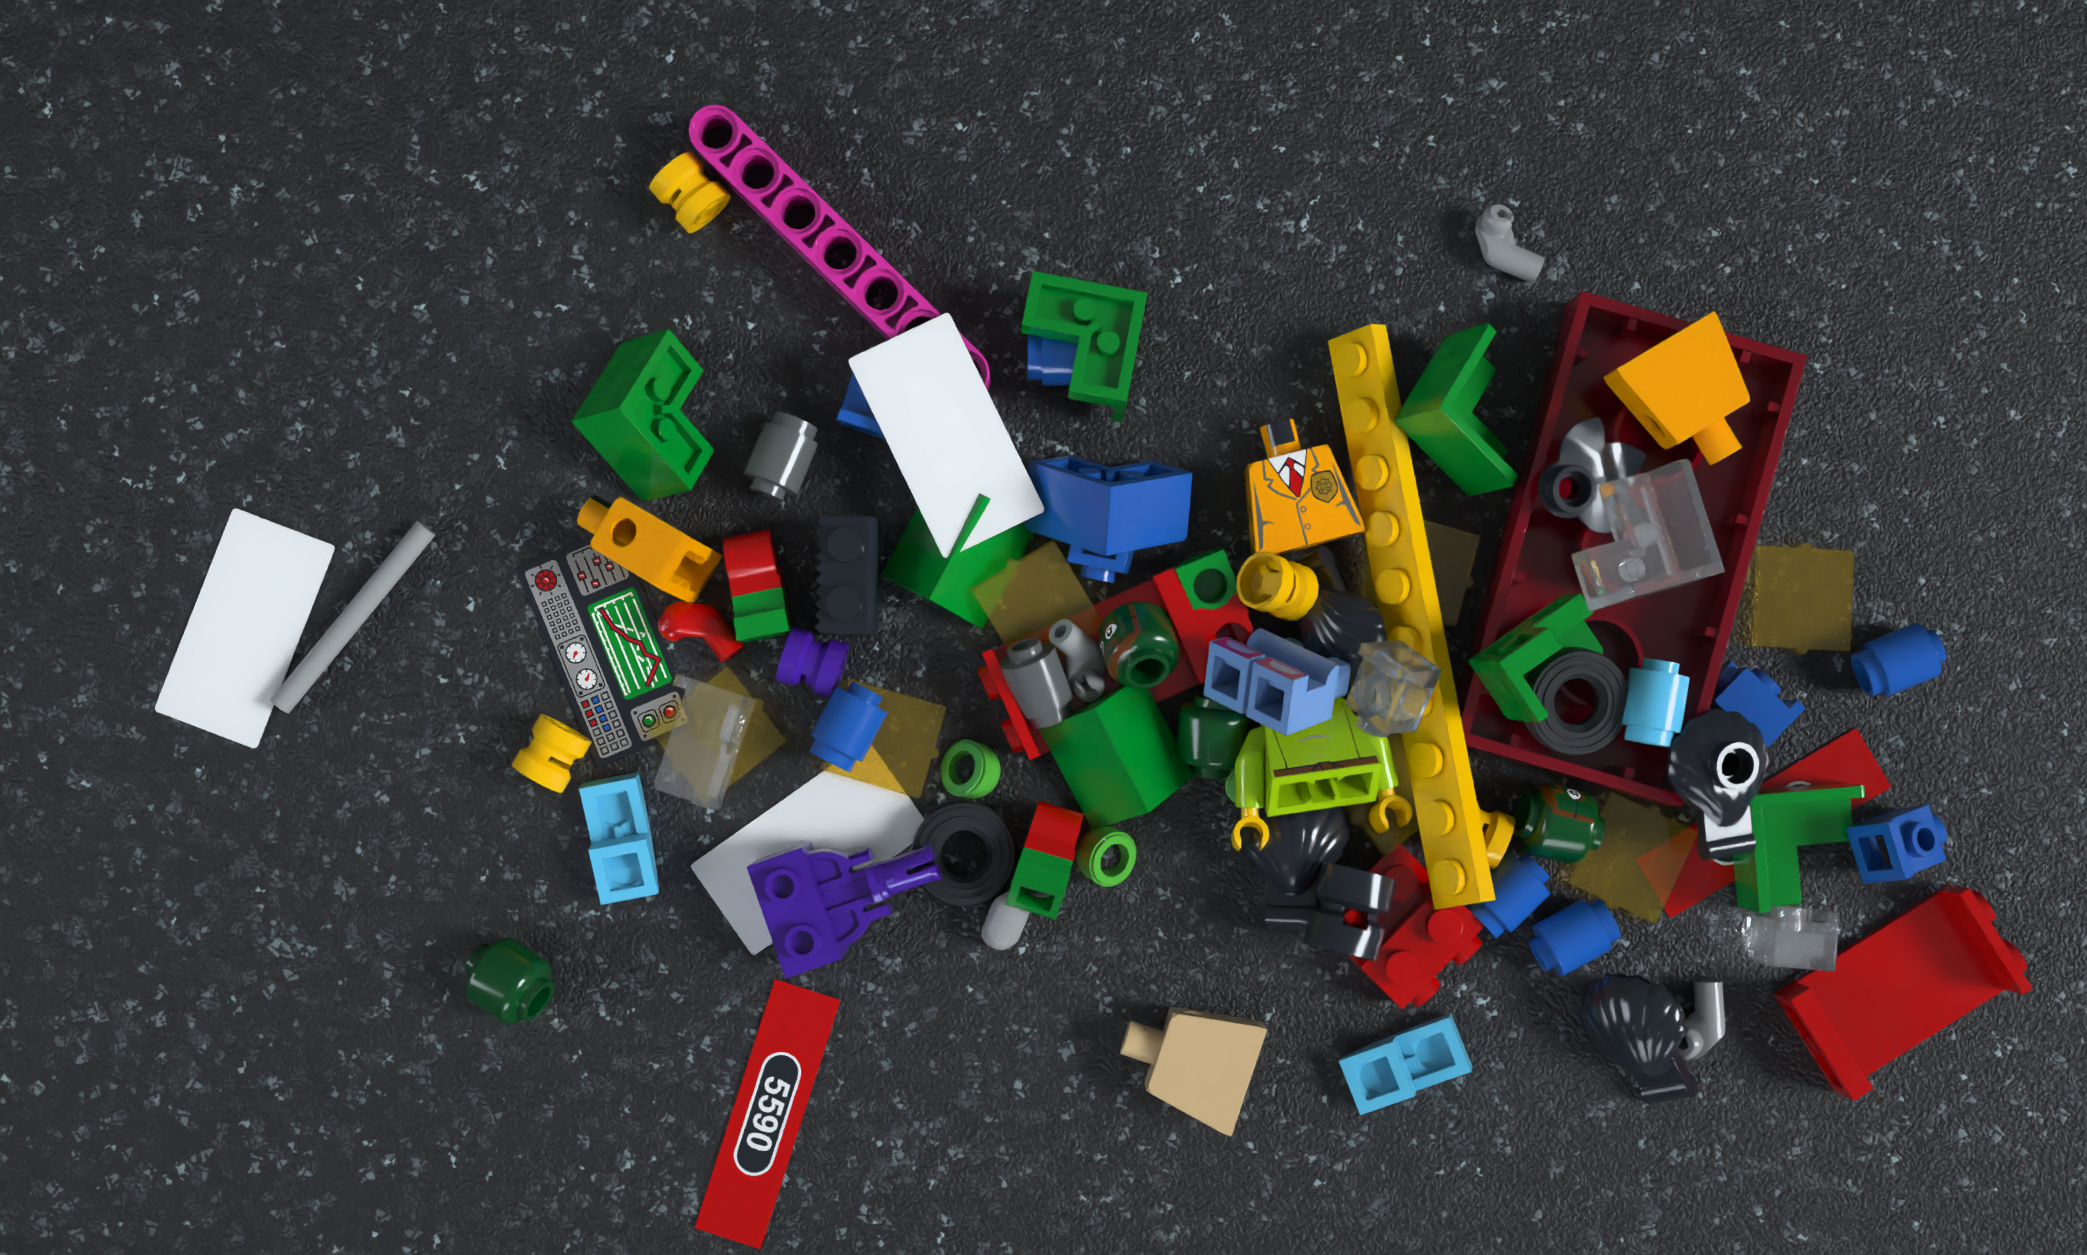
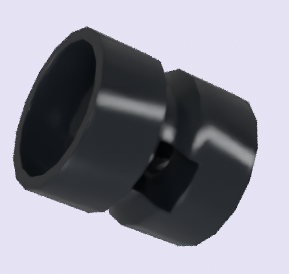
(1356, 891)

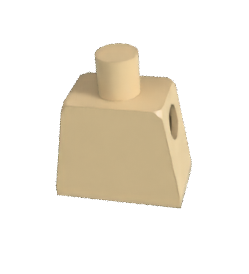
(1199, 1062)

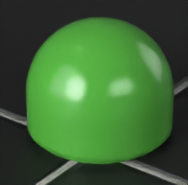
(985, 774)
(1091, 849)

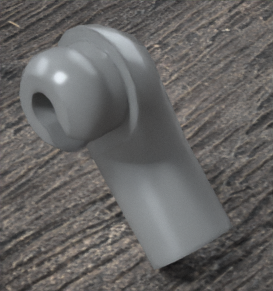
(1499, 245)
(1083, 659)
(1005, 922)
(1706, 1023)

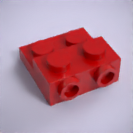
(1416, 936)

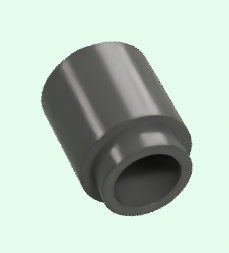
(781, 456)
(1037, 682)

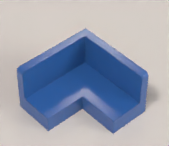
(1110, 506)

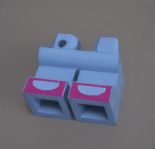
(1275, 681)

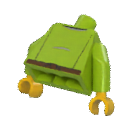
(1314, 771)

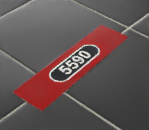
(1839, 761)
(767, 1114)

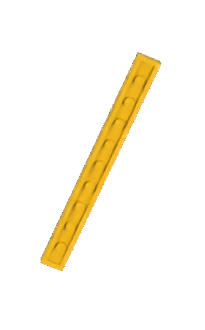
(1411, 613)

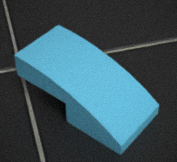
(620, 838)
(1405, 1063)

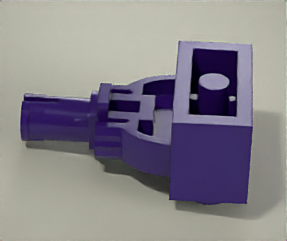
(819, 901)

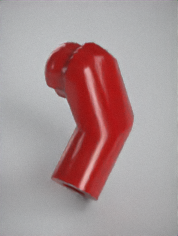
(700, 621)

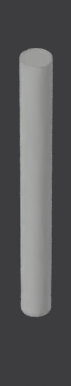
(352, 617)

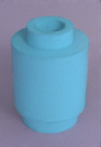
(1655, 702)

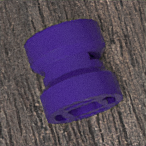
(815, 663)

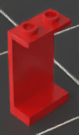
(1161, 590)
(1901, 986)

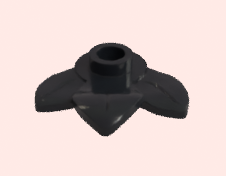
(1587, 464)

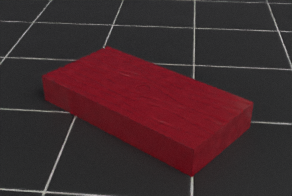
(1536, 547)

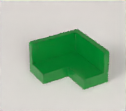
(1102, 323)
(1442, 419)
(638, 420)
(1510, 658)
(1780, 823)

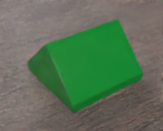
(949, 580)
(1117, 755)

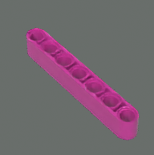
(824, 233)

